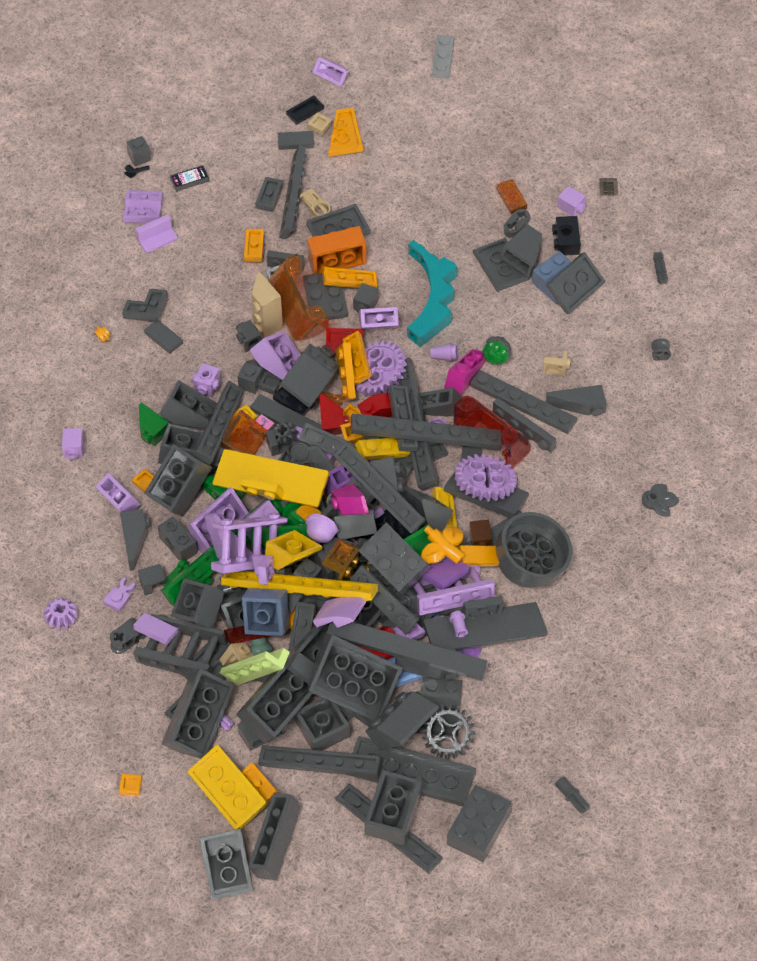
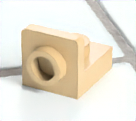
(556, 365)
(235, 653)

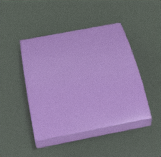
(142, 206)
(340, 611)

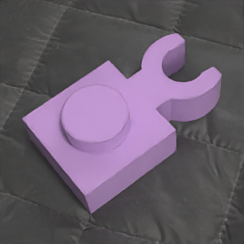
(119, 597)

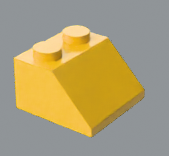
(290, 549)

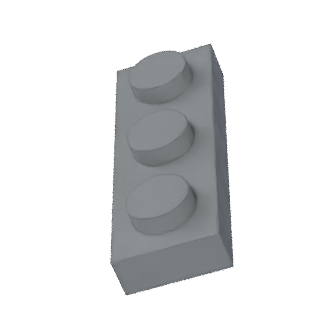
(442, 57)

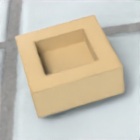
(319, 123)

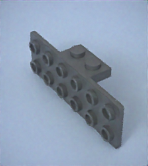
(488, 624)

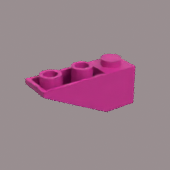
(464, 371)

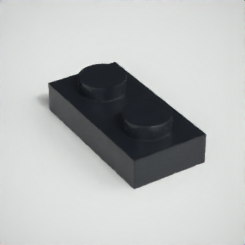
(286, 399)

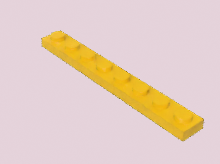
(304, 585)

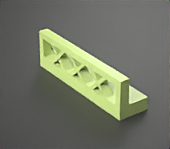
(255, 666)

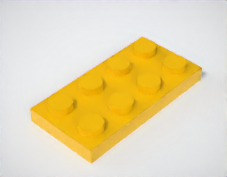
(227, 787)

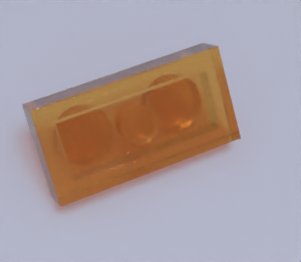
(511, 195)

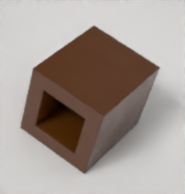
(480, 533)

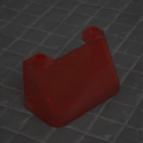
(474, 414)

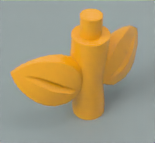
(443, 545)

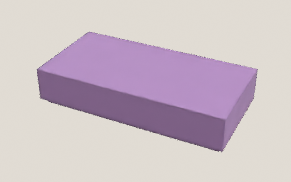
(155, 628)

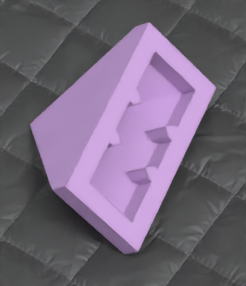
(330, 71)

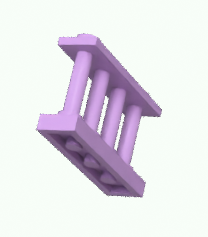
(242, 562)
(453, 596)

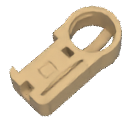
(314, 202)

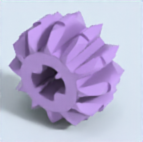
(60, 613)

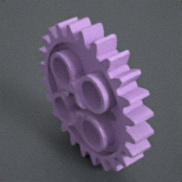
(386, 366)
(498, 476)

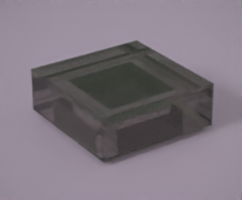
(608, 187)

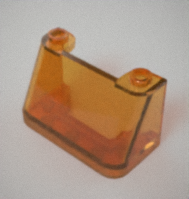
(301, 321)

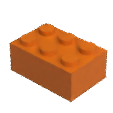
(337, 250)

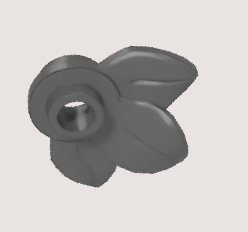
(659, 499)

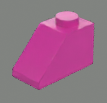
(349, 500)

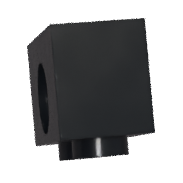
(567, 235)

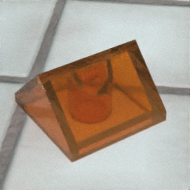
(244, 434)

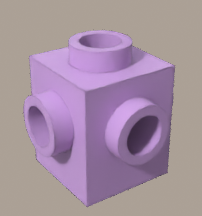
(206, 379)

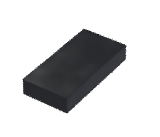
(305, 110)

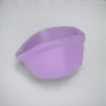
(320, 528)

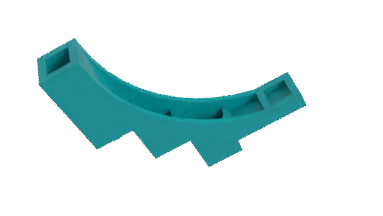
(436, 313)

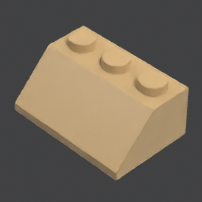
(266, 307)

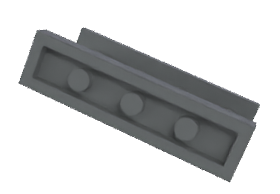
(397, 607)
(181, 664)

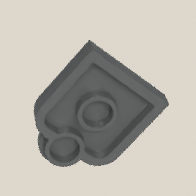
(313, 454)

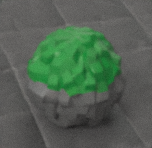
(497, 350)

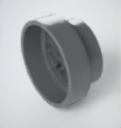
(543, 544)

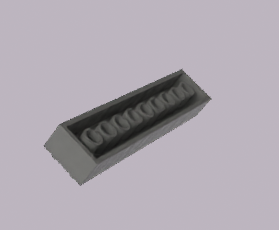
(285, 692)

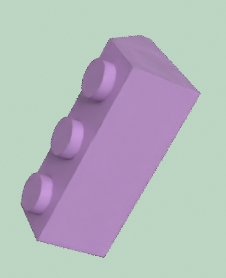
(225, 507)

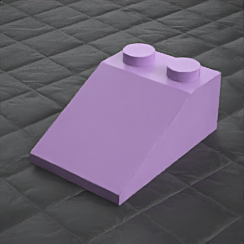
(276, 353)

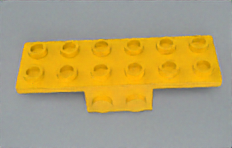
(271, 478)

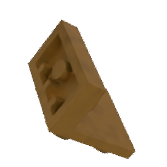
(342, 559)

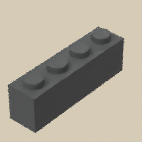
(274, 836)

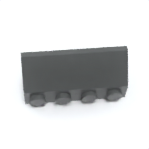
(198, 714)

